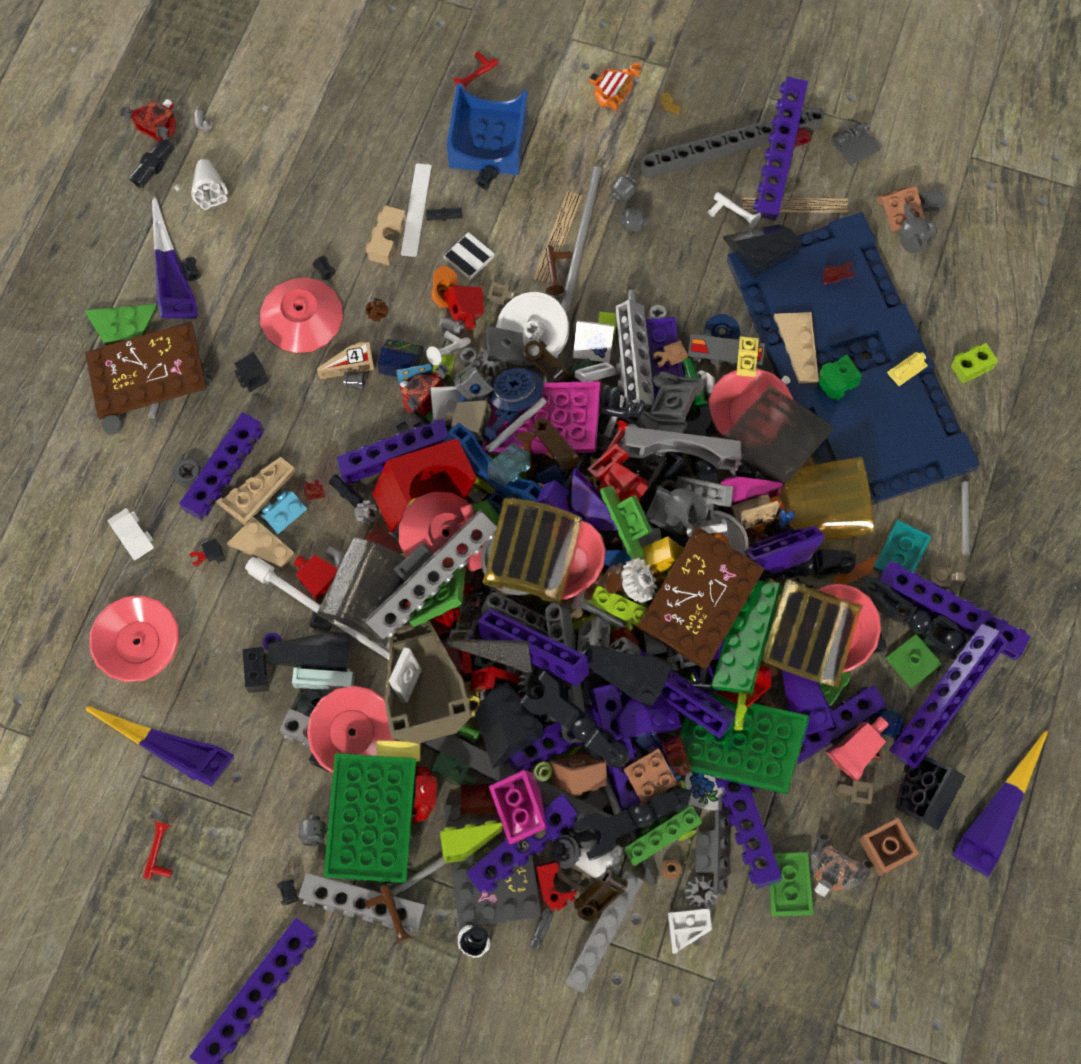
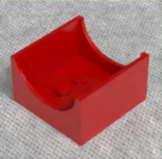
(419, 473)

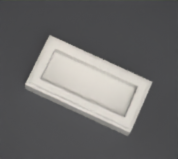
(595, 372)

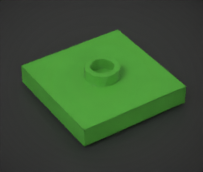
(913, 661)

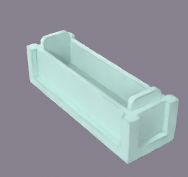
(321, 679)

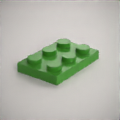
(793, 893)

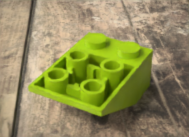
(462, 843)

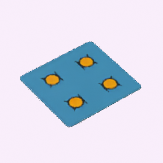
(408, 373)

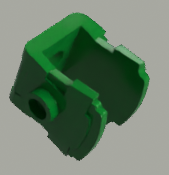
(839, 377)

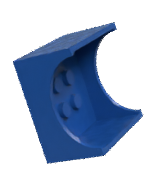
(487, 132)

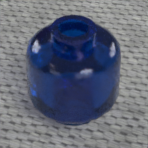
(894, 720)

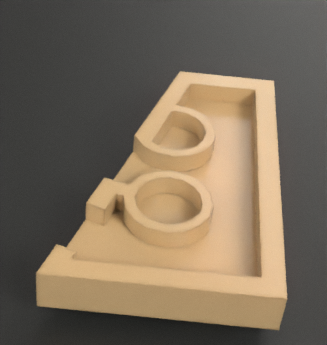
(261, 543)

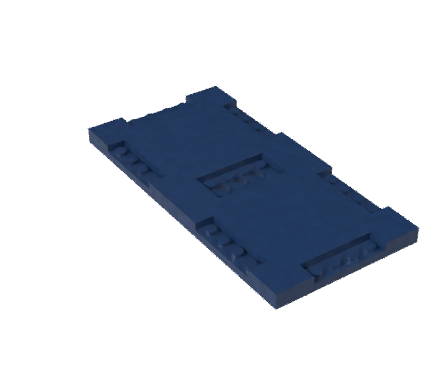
(899, 431)

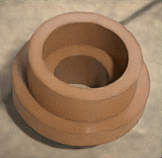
(671, 875)

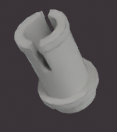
(453, 326)

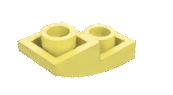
(747, 356)
(398, 749)

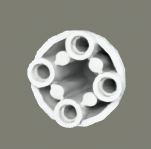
(208, 186)
(599, 866)

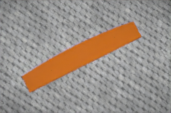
(858, 572)

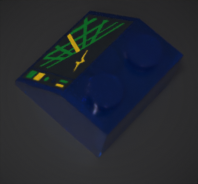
(398, 356)

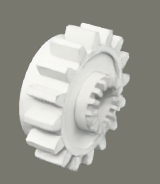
(638, 580)

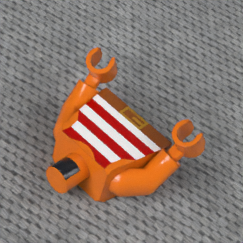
(614, 85)

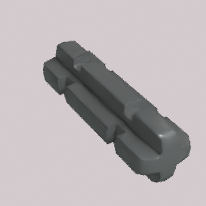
(541, 930)

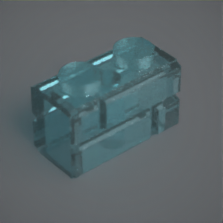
(509, 465)

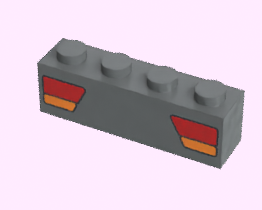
(718, 350)

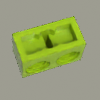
(976, 366)

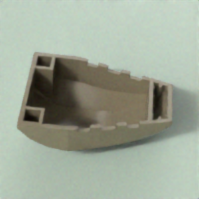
(439, 699)

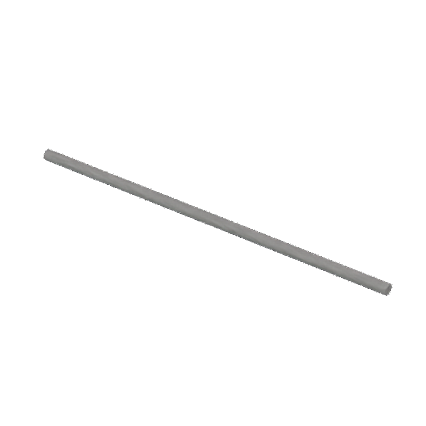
(579, 245)

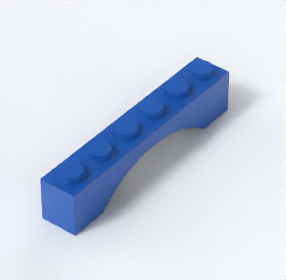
(479, 462)

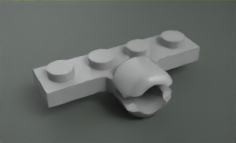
(711, 492)

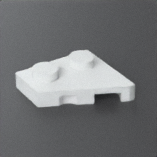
(687, 927)

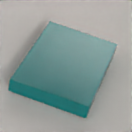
(903, 546)

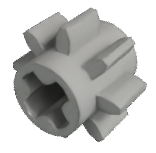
(366, 512)

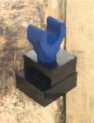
(780, 525)

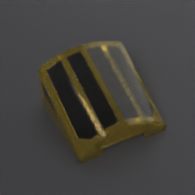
(533, 549)
(811, 633)

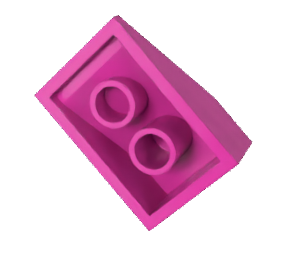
(748, 489)
(519, 805)

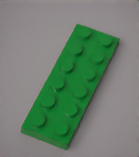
(747, 640)

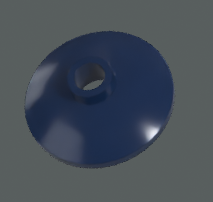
(725, 321)

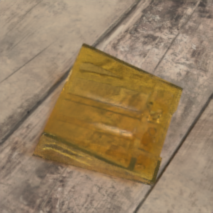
(832, 499)

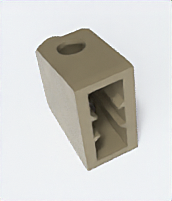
(472, 415)

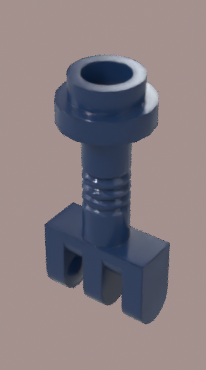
(489, 434)

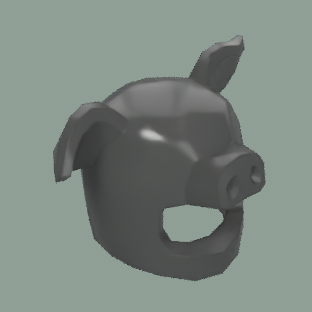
(916, 232)
(683, 505)

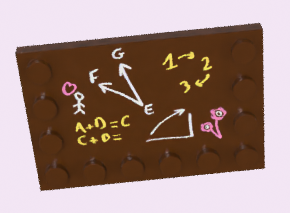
(145, 370)
(700, 597)

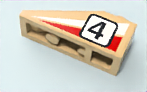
(352, 360)

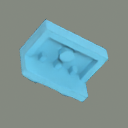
(283, 511)

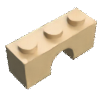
(389, 221)

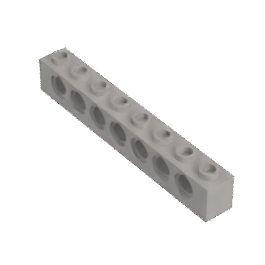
(420, 577)

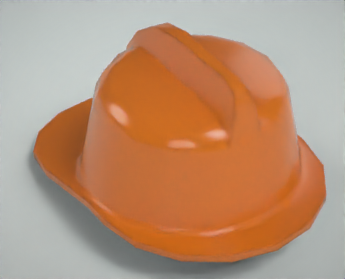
(443, 279)

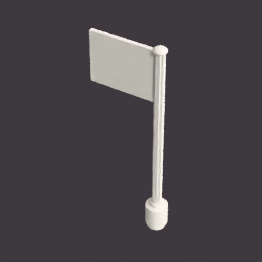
(265, 573)

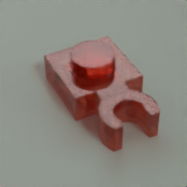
(314, 490)

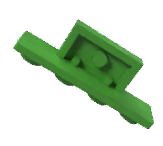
(628, 519)
(662, 834)

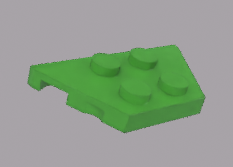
(121, 322)

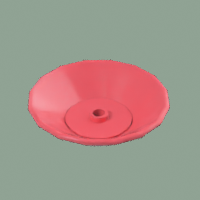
(306, 328)
(735, 395)
(427, 519)
(587, 561)
(124, 623)
(868, 626)
(345, 710)

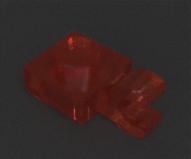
(835, 274)

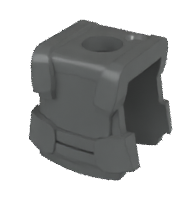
(471, 376)

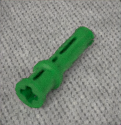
(690, 372)

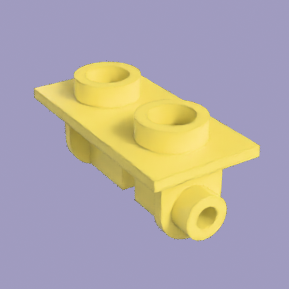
(908, 368)

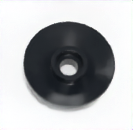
(309, 700)

